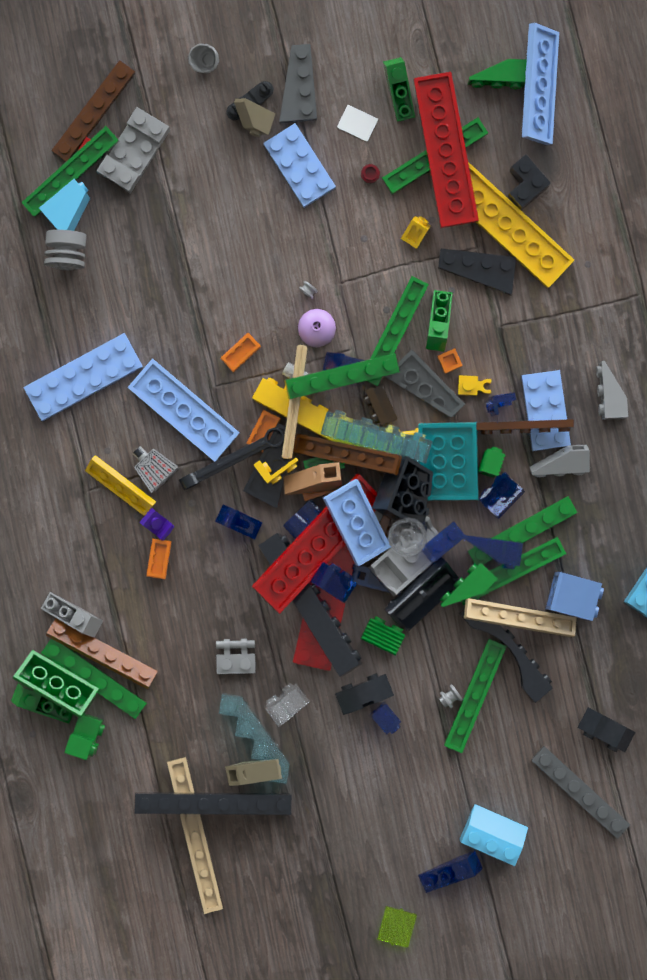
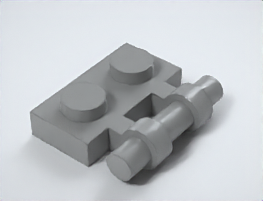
(235, 663)

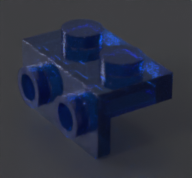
(501, 495)

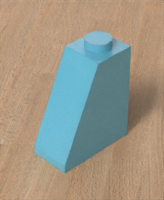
(67, 206)

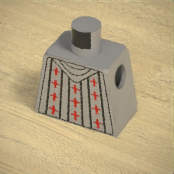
(153, 468)

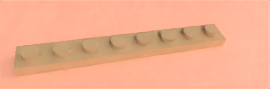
(196, 840)

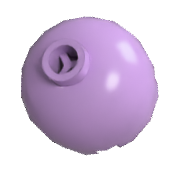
(319, 336)

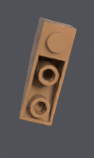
(314, 479)

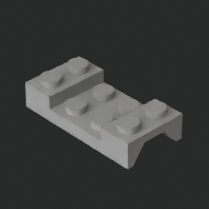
(134, 150)
(398, 571)

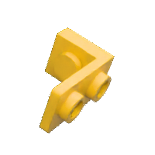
(265, 470)

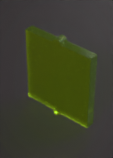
(397, 926)

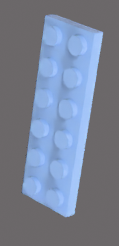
(540, 84)
(83, 377)
(183, 410)

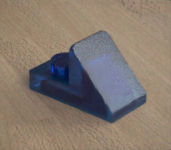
(335, 360)

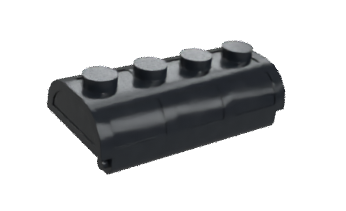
(422, 594)

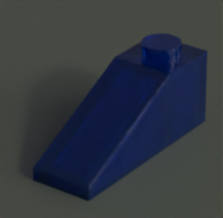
(501, 551)

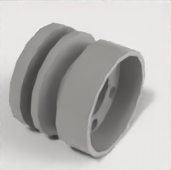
(65, 252)

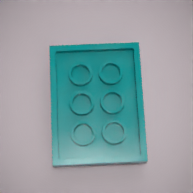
(452, 460)

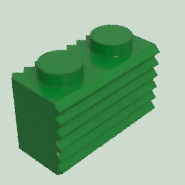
(491, 462)
(382, 635)

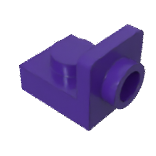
(157, 524)

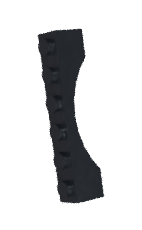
(532, 680)

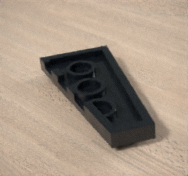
(487, 269)
(256, 485)

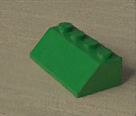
(56, 684)

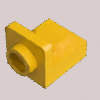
(416, 231)

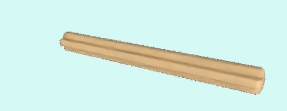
(294, 403)

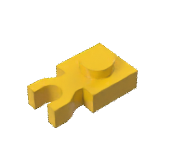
(470, 385)

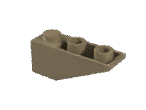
(253, 772)

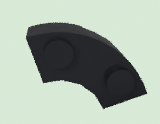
(363, 694)
(606, 729)

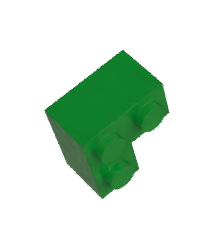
(84, 738)

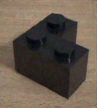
(531, 182)

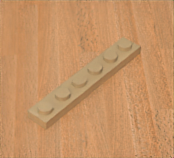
(520, 617)

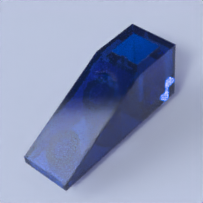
(451, 872)

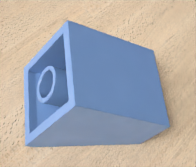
(574, 596)

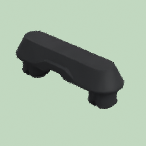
(257, 95)

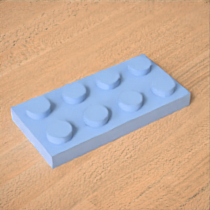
(299, 165)
(545, 402)
(356, 522)

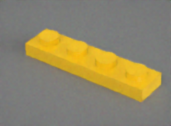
(120, 485)

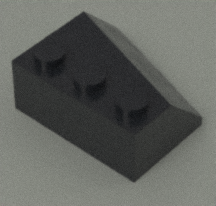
(405, 493)

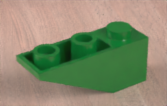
(506, 73)
(399, 88)
(439, 321)
(476, 583)
(32, 701)

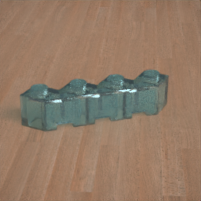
(371, 436)
(250, 727)

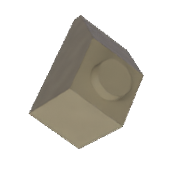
(254, 117)

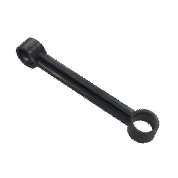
(196, 477)

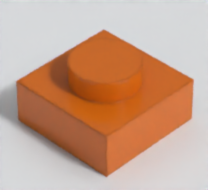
(449, 361)

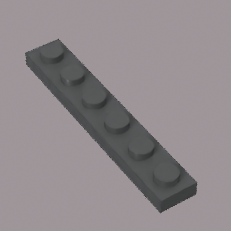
(580, 792)

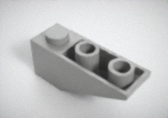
(613, 399)
(569, 459)
(72, 615)

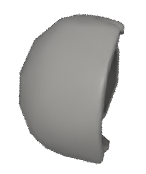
(203, 58)

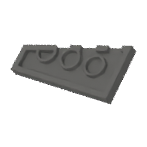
(299, 90)
(426, 384)

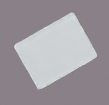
(357, 123)

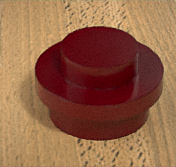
(370, 173)

